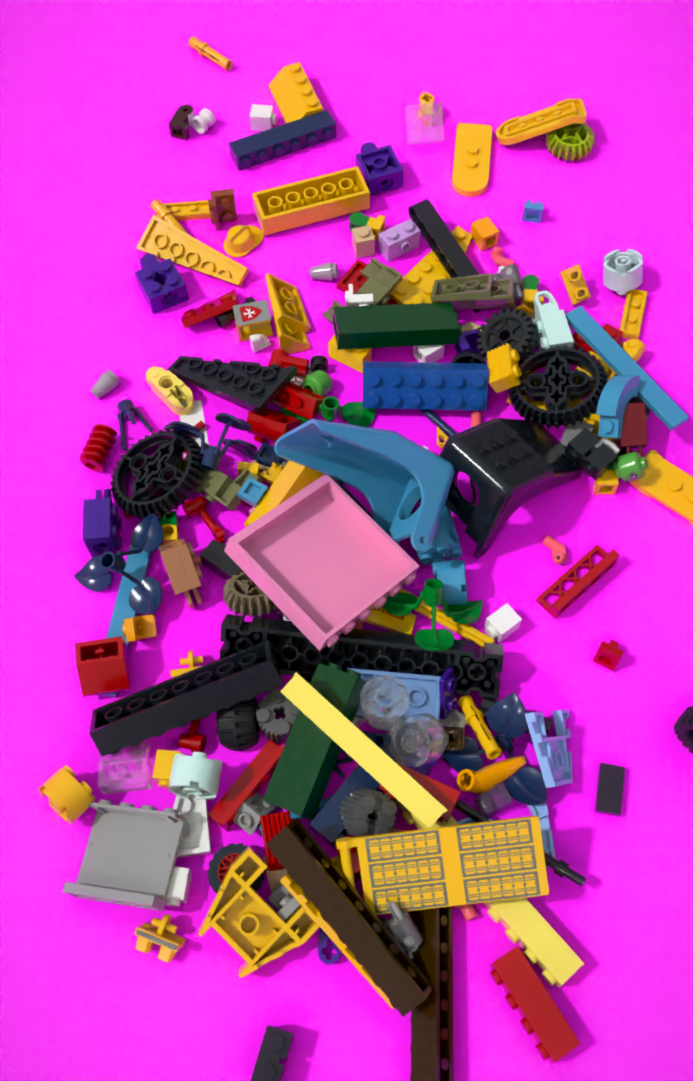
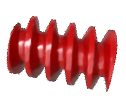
(98, 447)

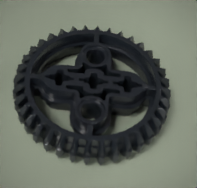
(571, 386)
(157, 474)

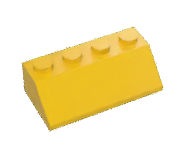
(294, 93)

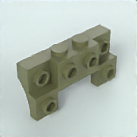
(380, 283)
(220, 486)

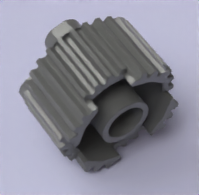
(269, 709)
(367, 813)

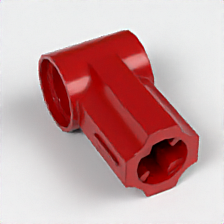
(283, 359)

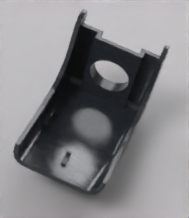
(509, 466)

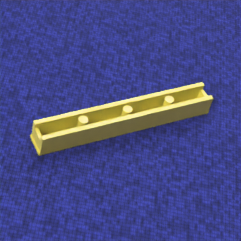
(363, 751)

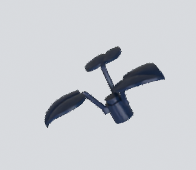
(213, 454)
(97, 572)
(508, 722)

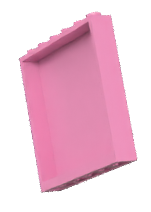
(322, 561)

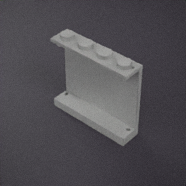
(129, 855)

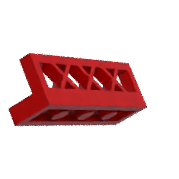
(299, 400)
(580, 585)
(248, 783)

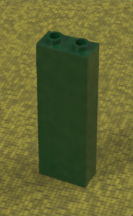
(395, 325)
(310, 752)

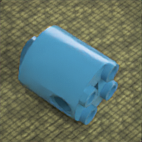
(445, 544)

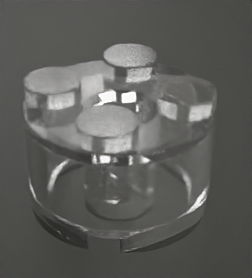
(377, 691)
(417, 740)

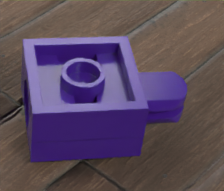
(379, 166)
(160, 283)
(101, 524)

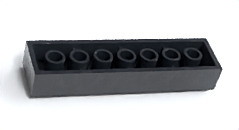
(185, 698)

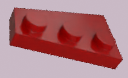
(210, 309)

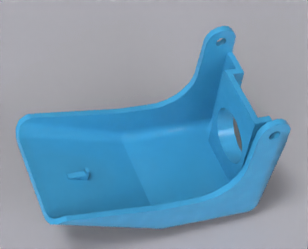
(381, 466)

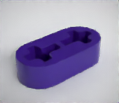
(323, 945)

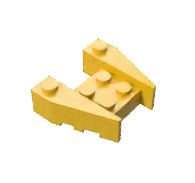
(250, 921)

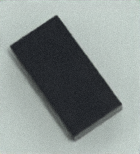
(609, 789)

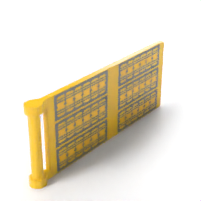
(449, 864)

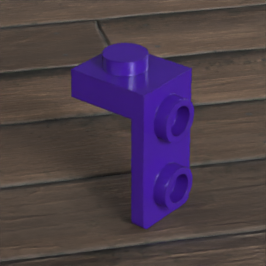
(447, 694)

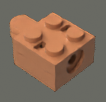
(180, 568)

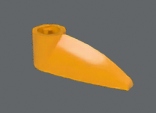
(488, 776)

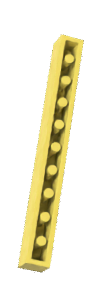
(524, 926)

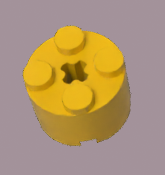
(66, 794)

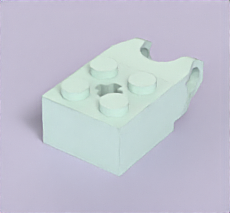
(550, 324)

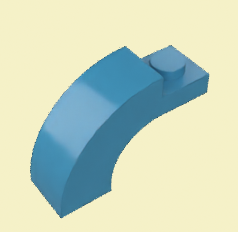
(613, 404)

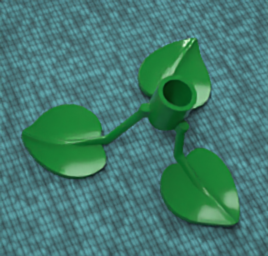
(351, 412)
(433, 595)

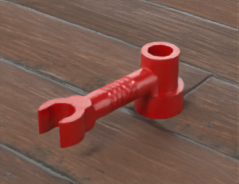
(197, 507)
(192, 740)

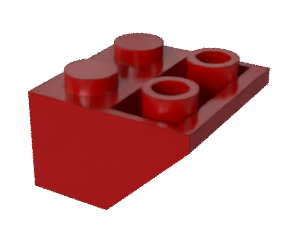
(103, 666)

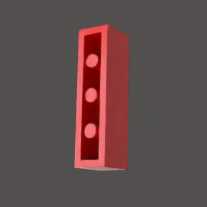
(534, 1005)

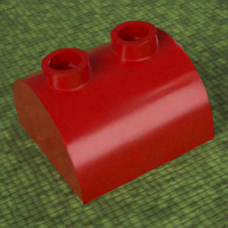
(270, 424)

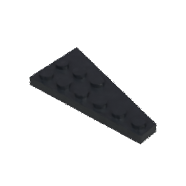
(237, 381)

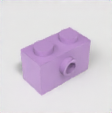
(399, 240)

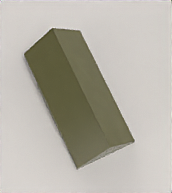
(475, 292)

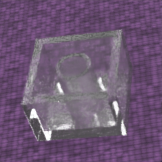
(424, 123)

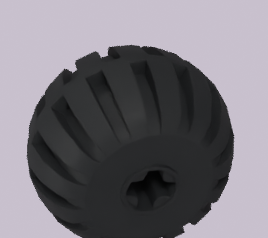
(238, 726)

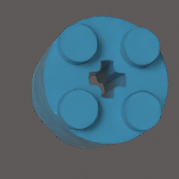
(454, 580)

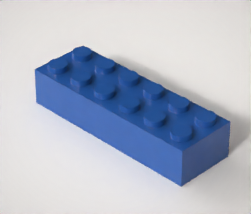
(425, 385)

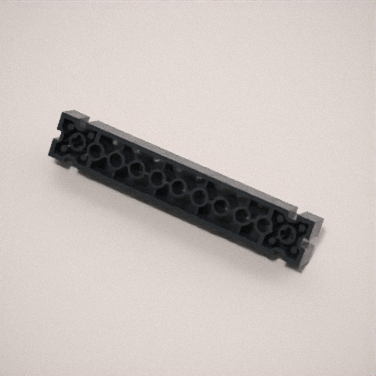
(368, 650)

